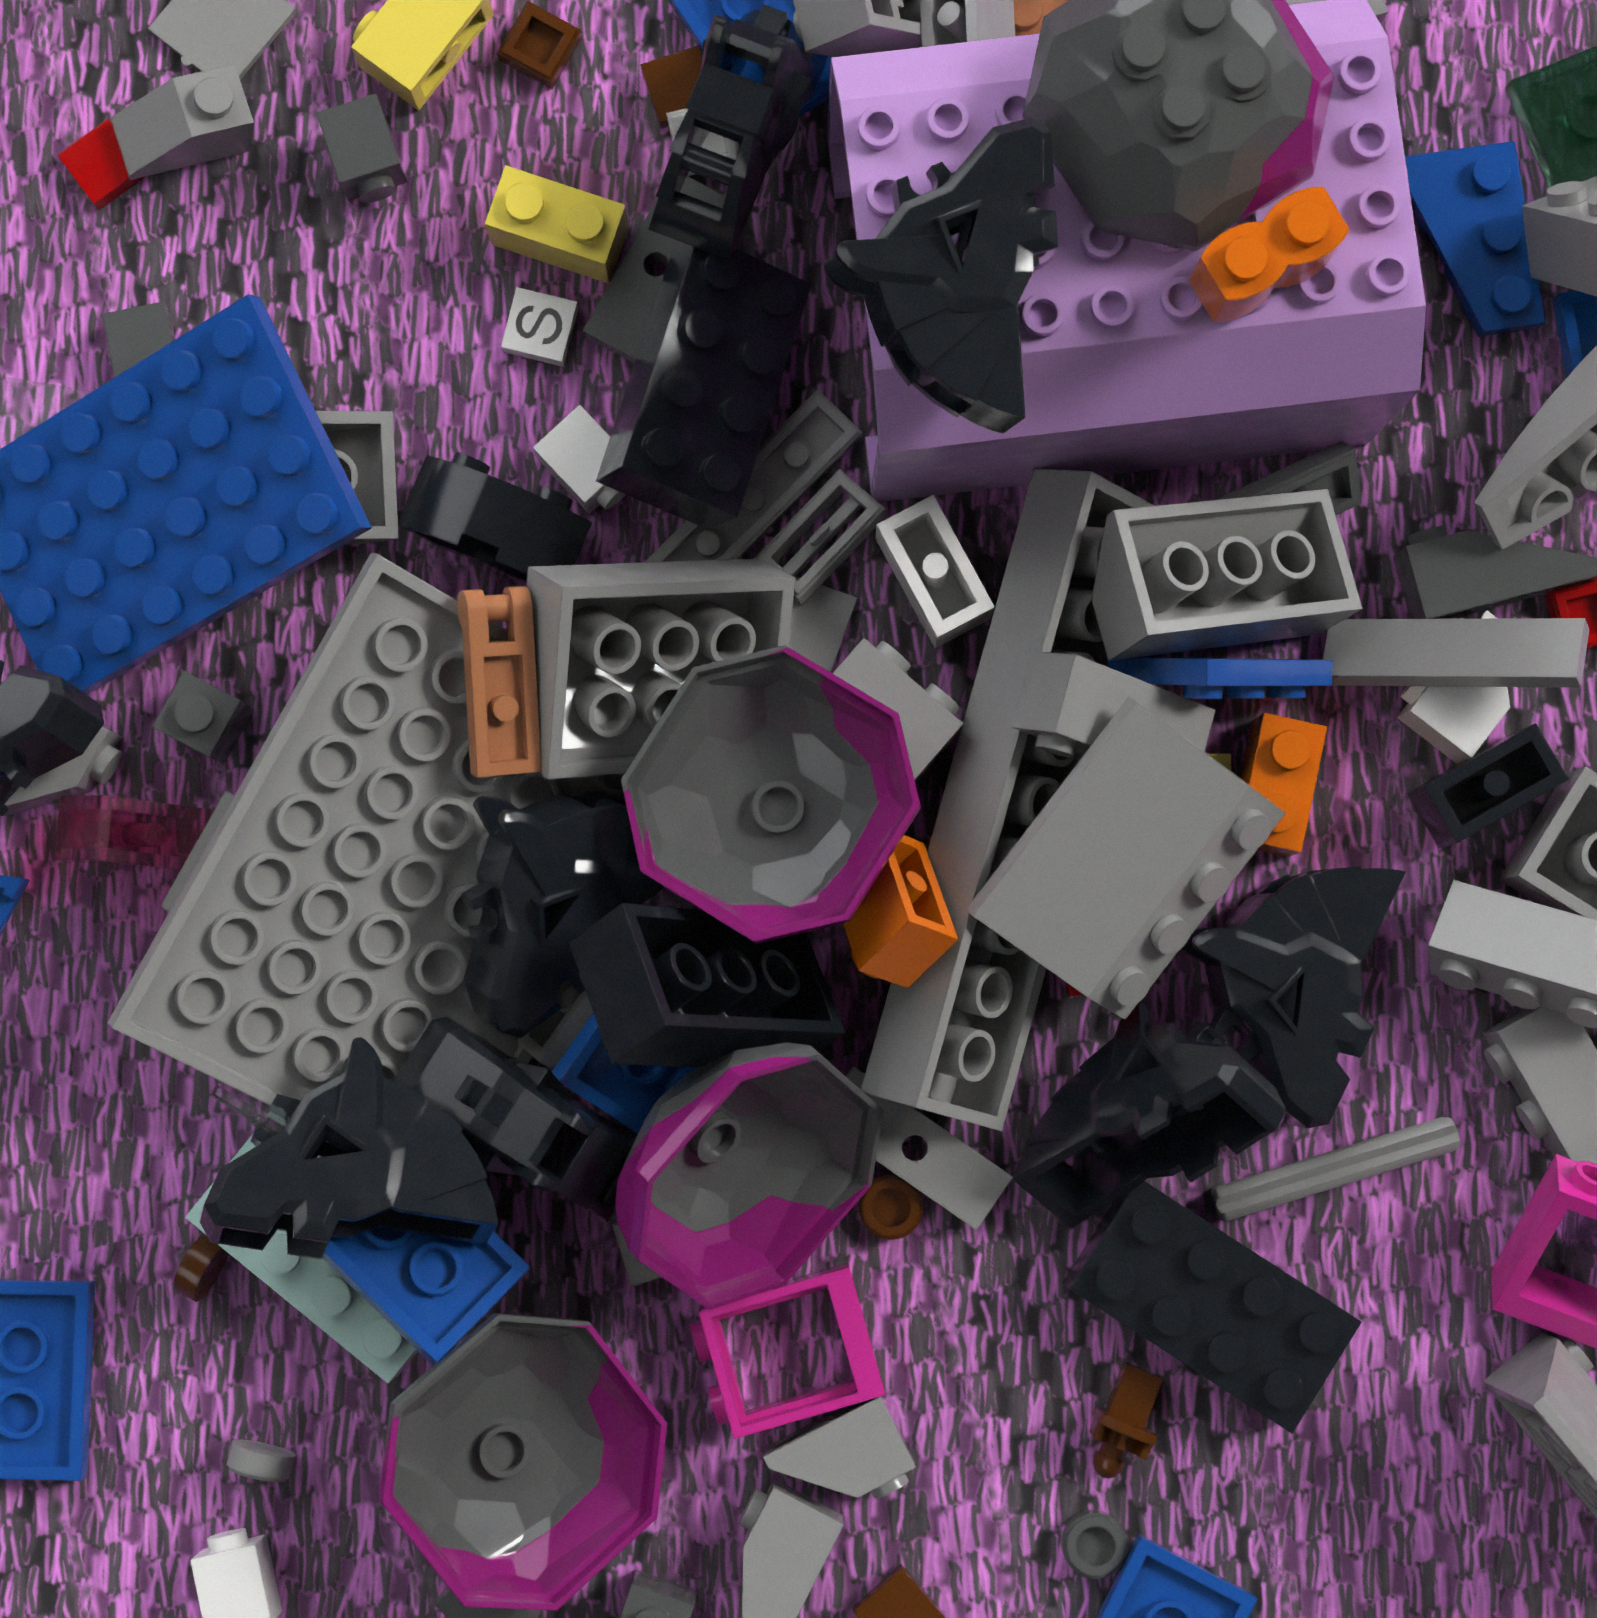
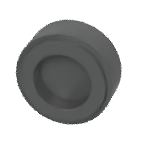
(1094, 1544)

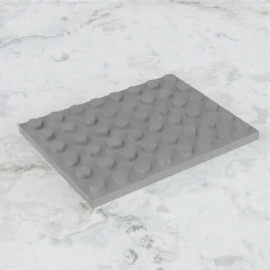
(339, 864)

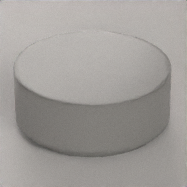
(260, 1461)

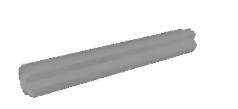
(1335, 1168)

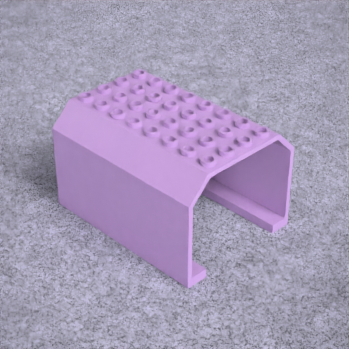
(1111, 331)

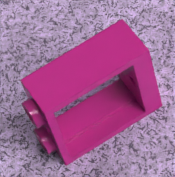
(1533, 1291)
(727, 1396)

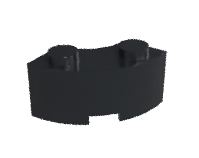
(492, 519)

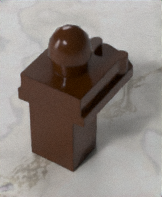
(1124, 1420)

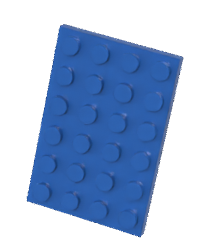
(167, 500)

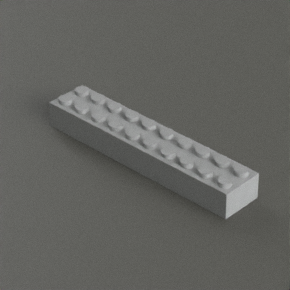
(965, 1022)

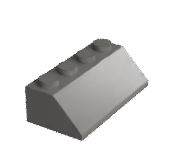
(1221, 574)

